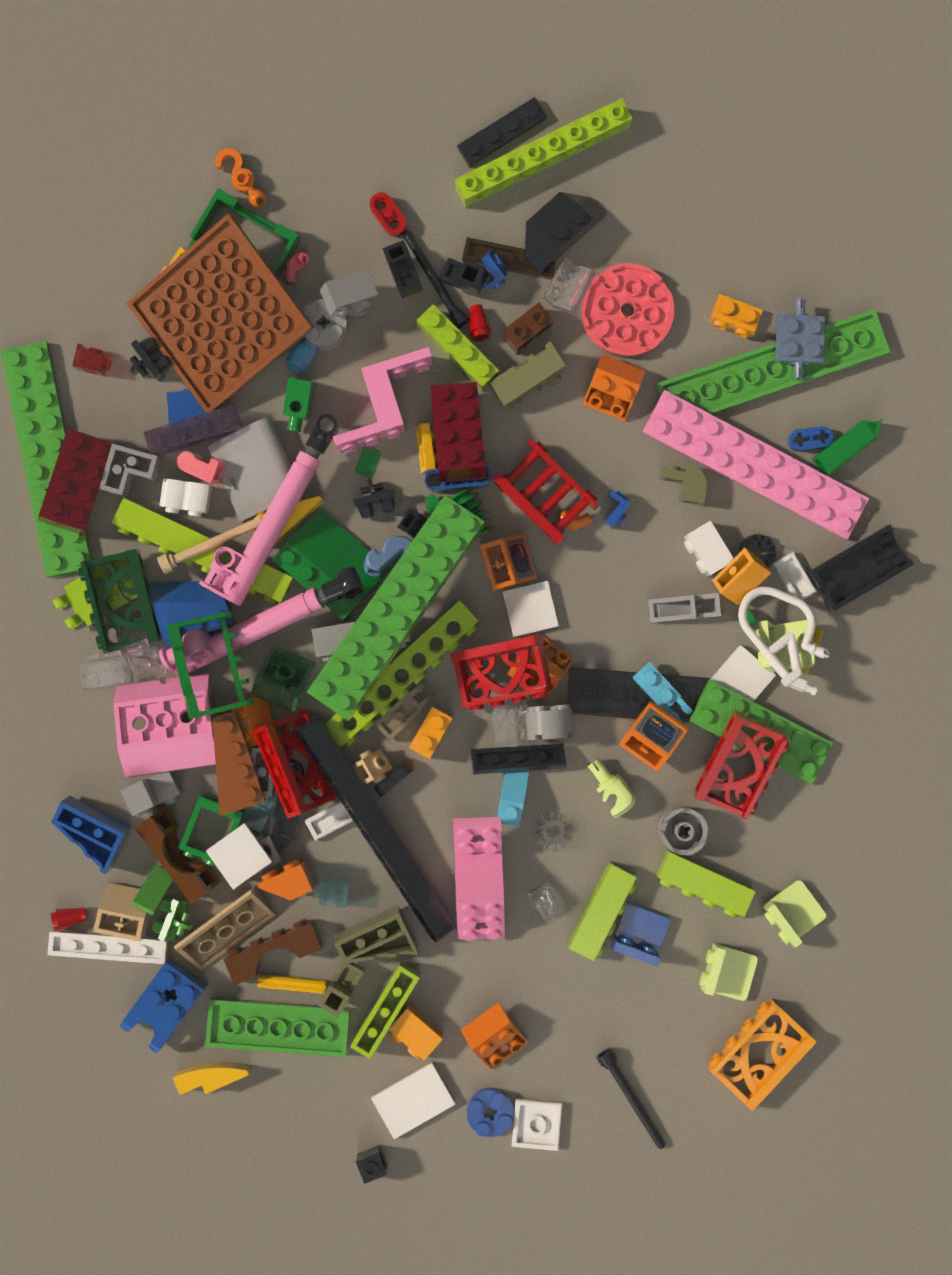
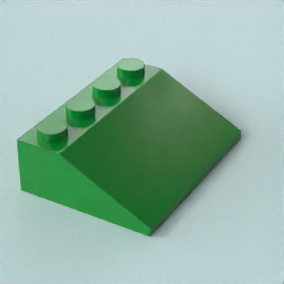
(319, 553)

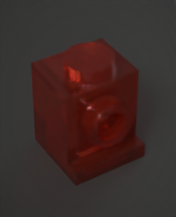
(91, 361)

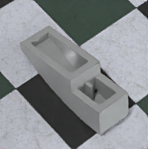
(686, 607)

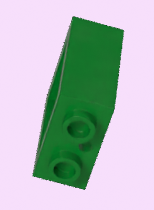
(213, 805)

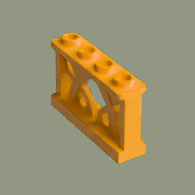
(772, 1075)

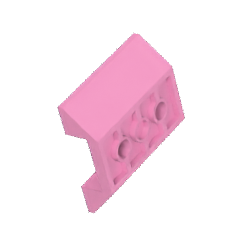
(165, 741)

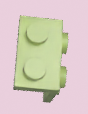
(771, 633)
(794, 912)
(728, 972)

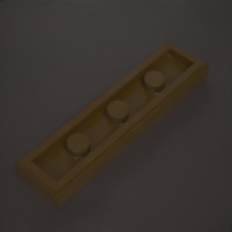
(512, 257)

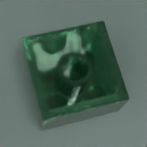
(283, 678)

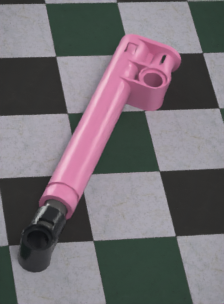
(237, 577)
(203, 648)

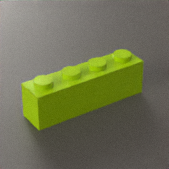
(457, 347)
(705, 883)
(602, 911)
(385, 1010)

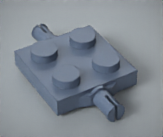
(799, 339)

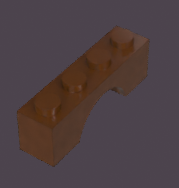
(161, 837)
(301, 940)

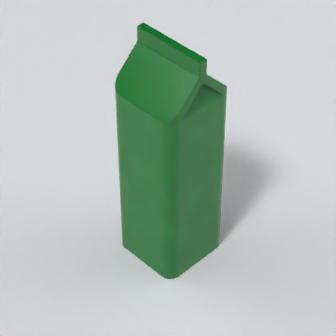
(846, 446)

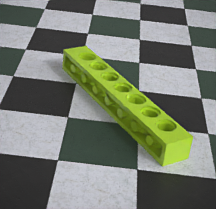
(543, 152)
(457, 614)

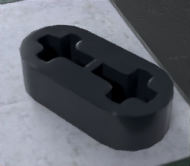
(394, 778)

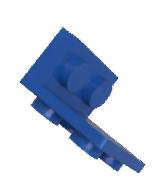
(640, 934)

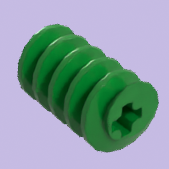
(466, 500)

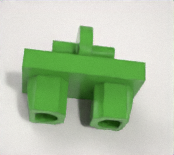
(175, 920)

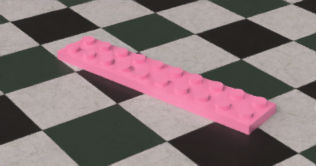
(755, 465)

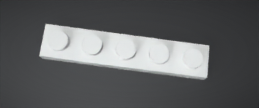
(106, 947)

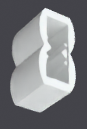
(185, 496)

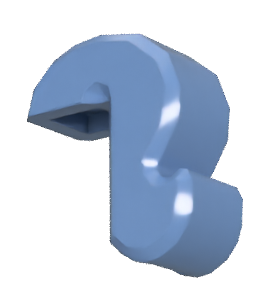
(392, 550)

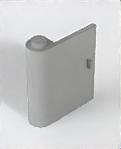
(253, 466)

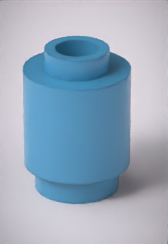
(301, 356)

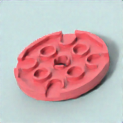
(631, 286)

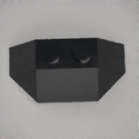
(559, 227)

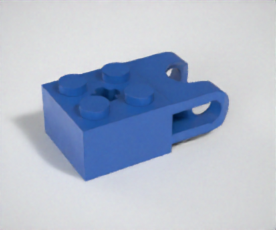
(162, 1009)

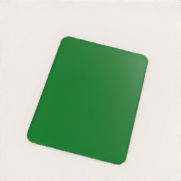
(367, 462)

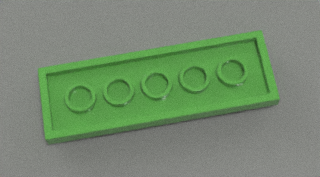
(805, 751)
(276, 1027)

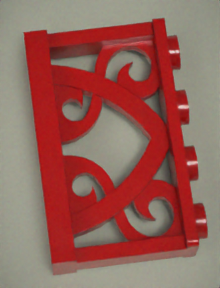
(474, 659)
(734, 734)
(283, 777)

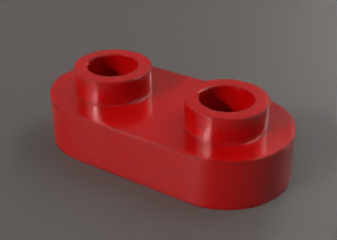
(388, 215)

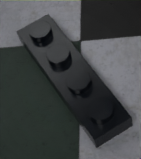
(501, 132)
(518, 758)

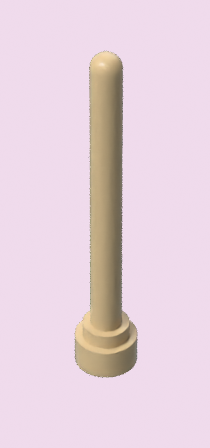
(170, 561)

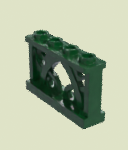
(133, 571)

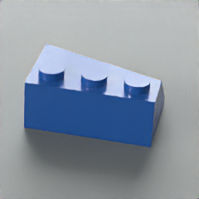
(186, 601)

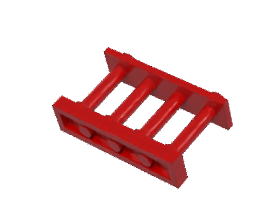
(523, 498)

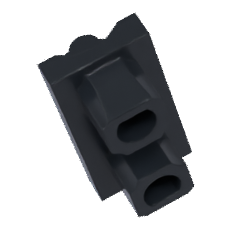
(144, 349)
(365, 503)

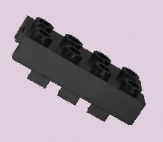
(859, 568)

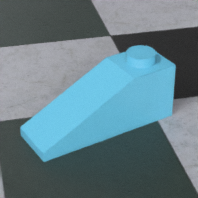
(512, 797)

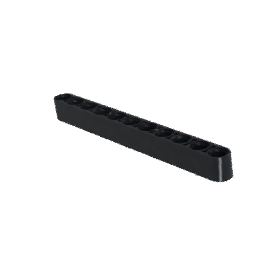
(375, 829)

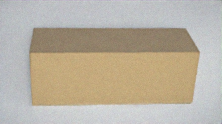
(225, 929)

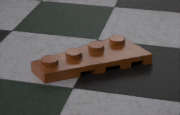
(235, 769)

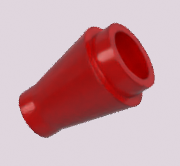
(479, 325)
(67, 918)

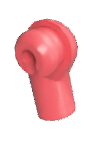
(295, 264)

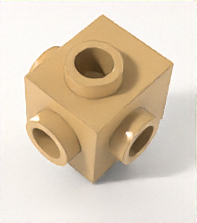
(371, 766)

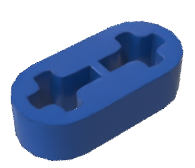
(810, 433)

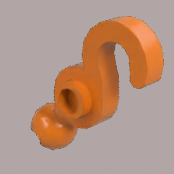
(241, 178)

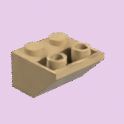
(118, 916)

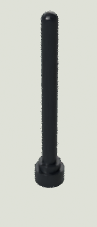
(456, 316)
(608, 1060)

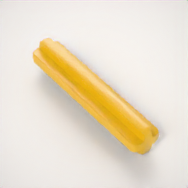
(292, 983)

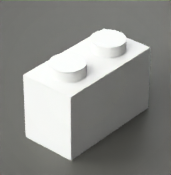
(708, 549)

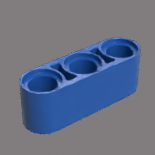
(451, 486)

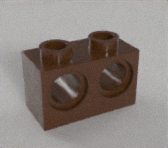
(527, 328)

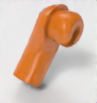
(578, 522)

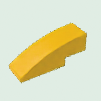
(210, 1076)

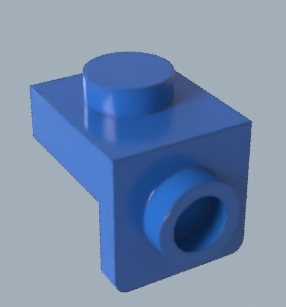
(495, 265)
(618, 514)

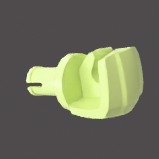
(613, 785)

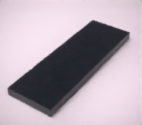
(618, 695)

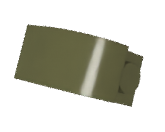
(692, 482)
(341, 988)

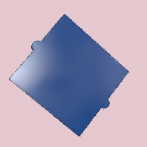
(182, 406)

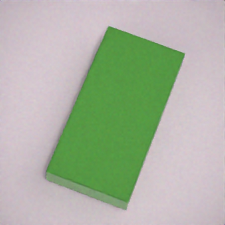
(153, 890)

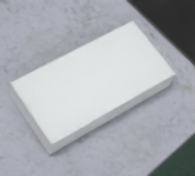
(794, 576)
(328, 821)

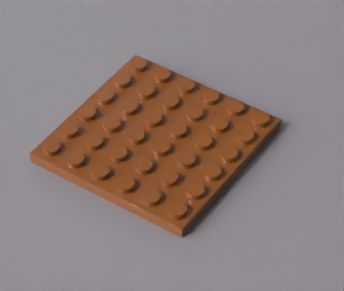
(220, 314)

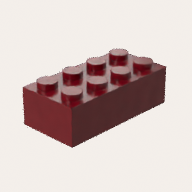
(458, 432)
(75, 481)

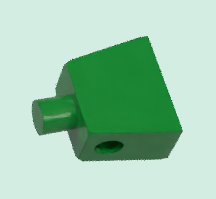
(298, 391)

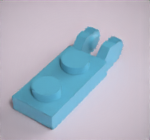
(660, 690)

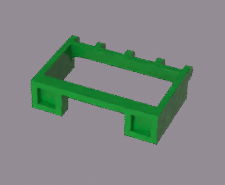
(233, 204)
(182, 670)

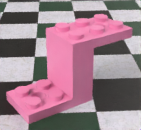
(383, 400)
(479, 878)

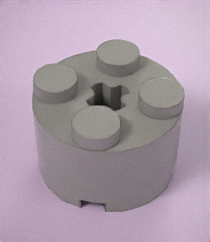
(335, 331)
(549, 724)
(696, 832)

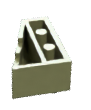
(528, 377)
(376, 937)

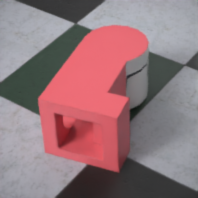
(197, 466)

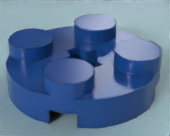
(497, 1101)

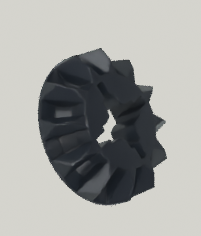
(765, 545)

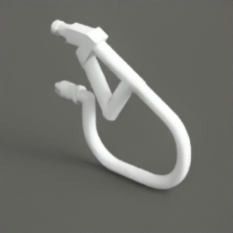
(788, 678)

